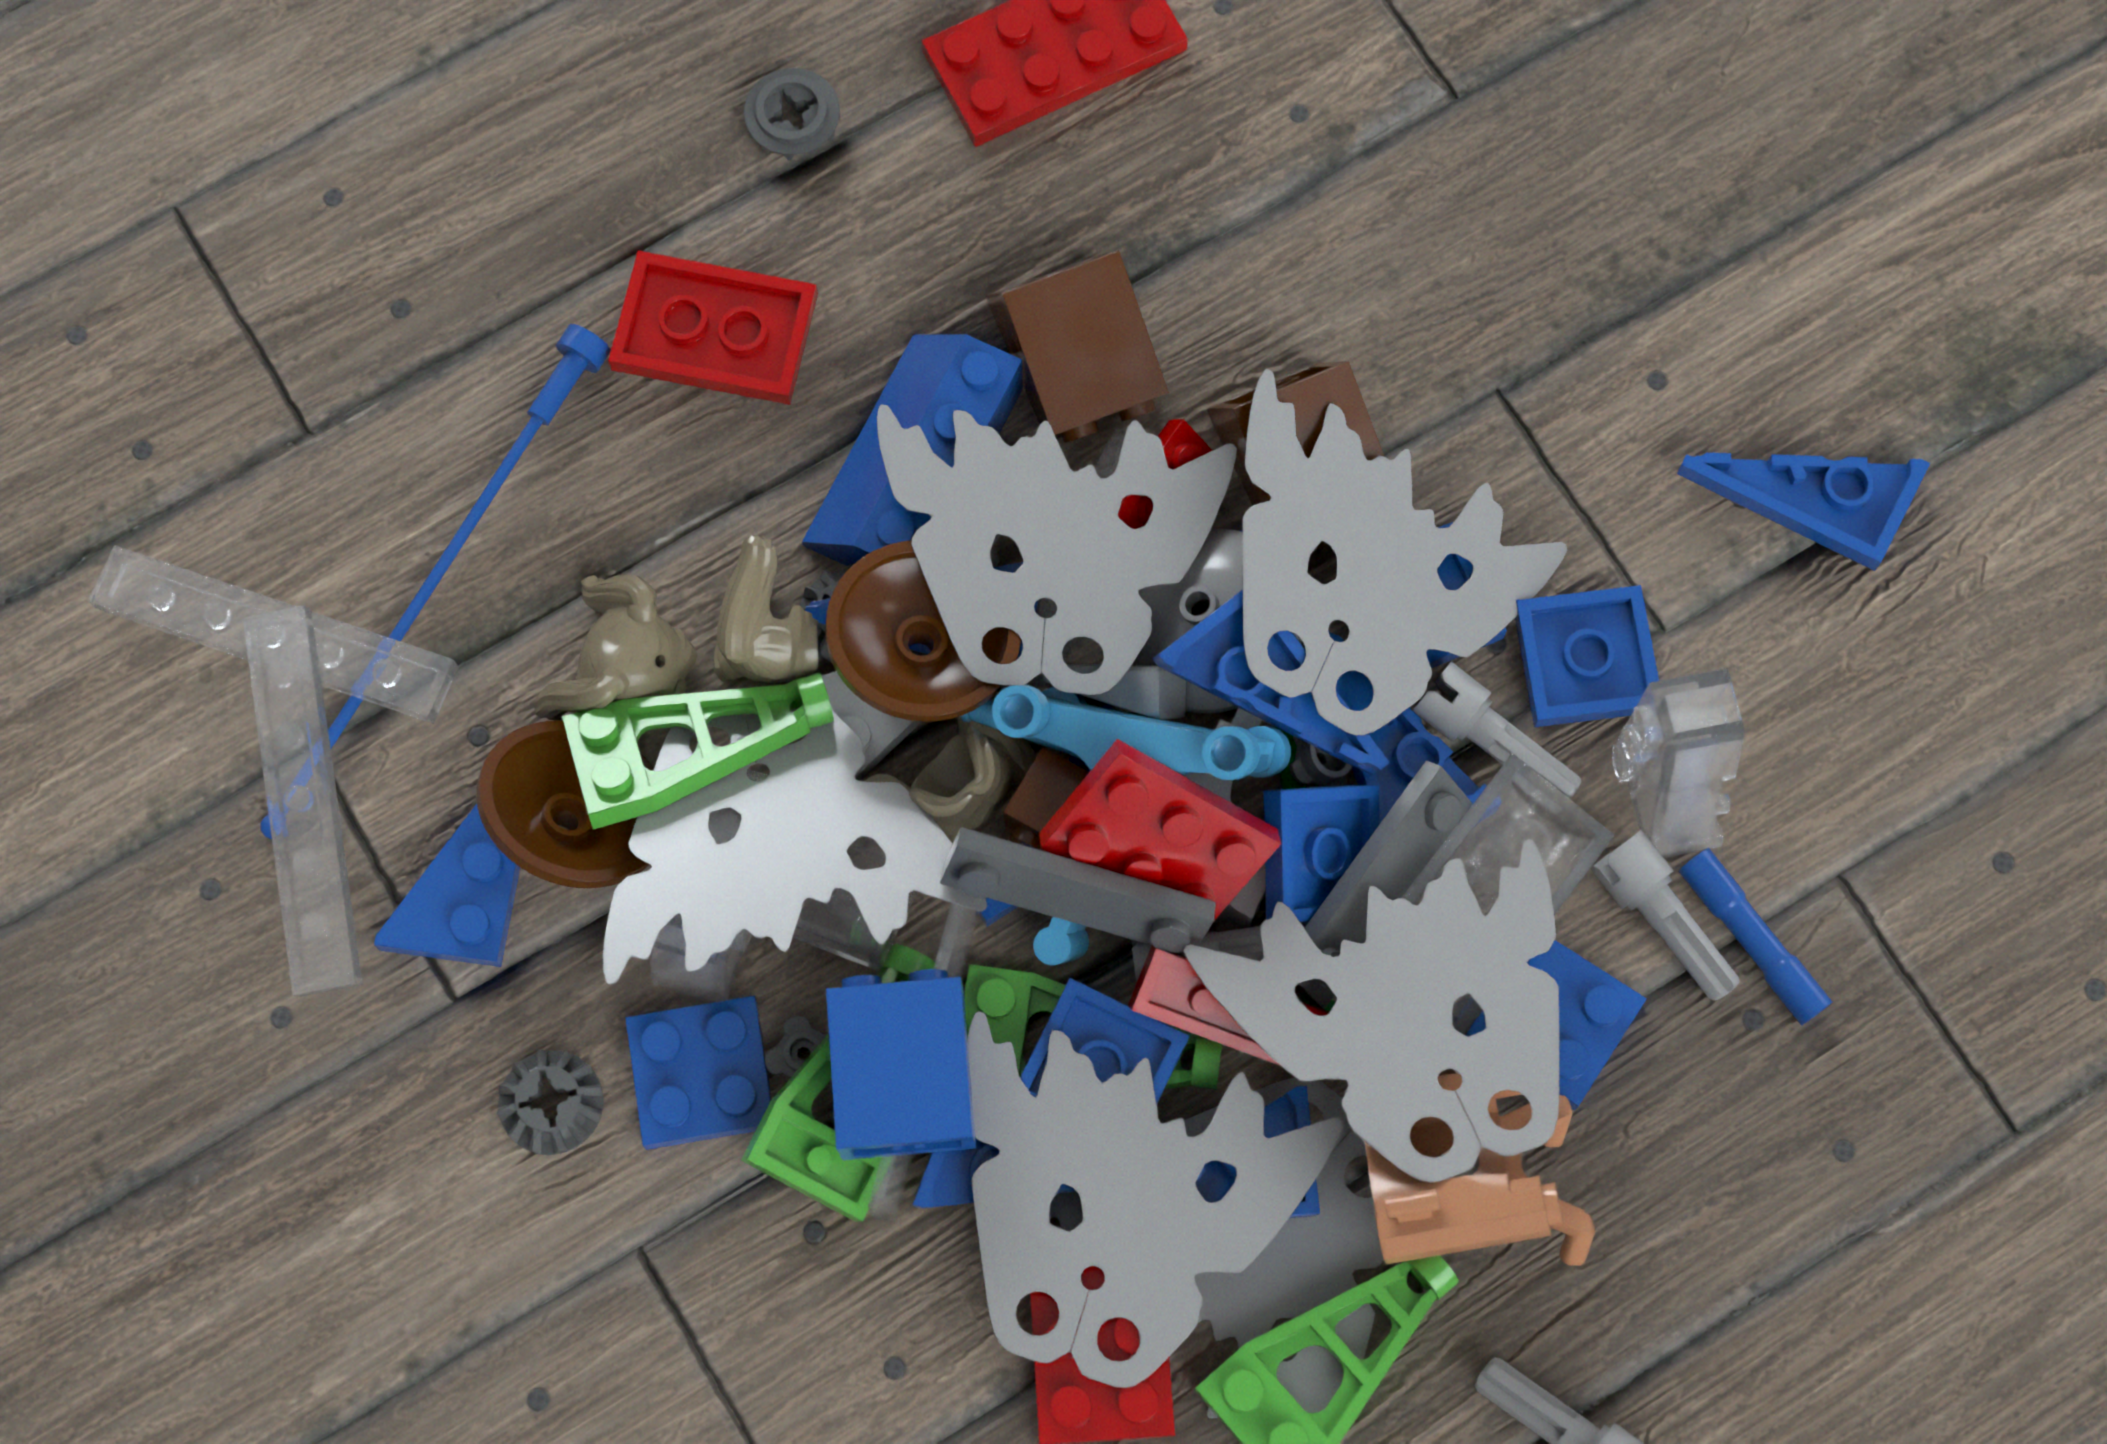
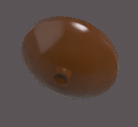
(875, 618)
(533, 788)

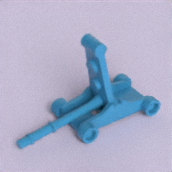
(1088, 731)

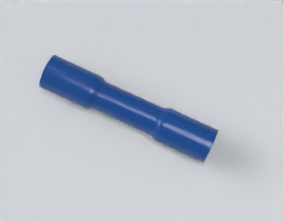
(1780, 968)

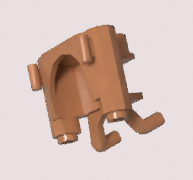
(1474, 1210)

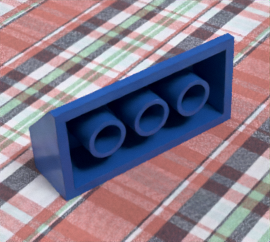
(924, 390)

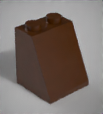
(1080, 345)
(1310, 393)

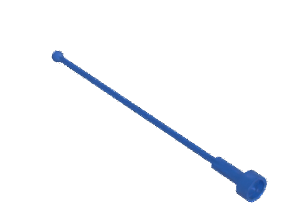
(580, 352)

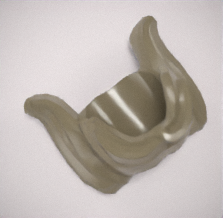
(749, 636)
(621, 651)
(968, 776)

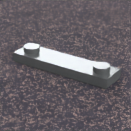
(1388, 861)
(1076, 892)

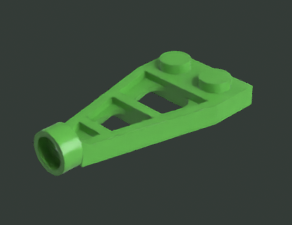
(610, 763)
(1015, 996)
(804, 1151)
(1261, 1410)

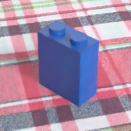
(900, 1066)

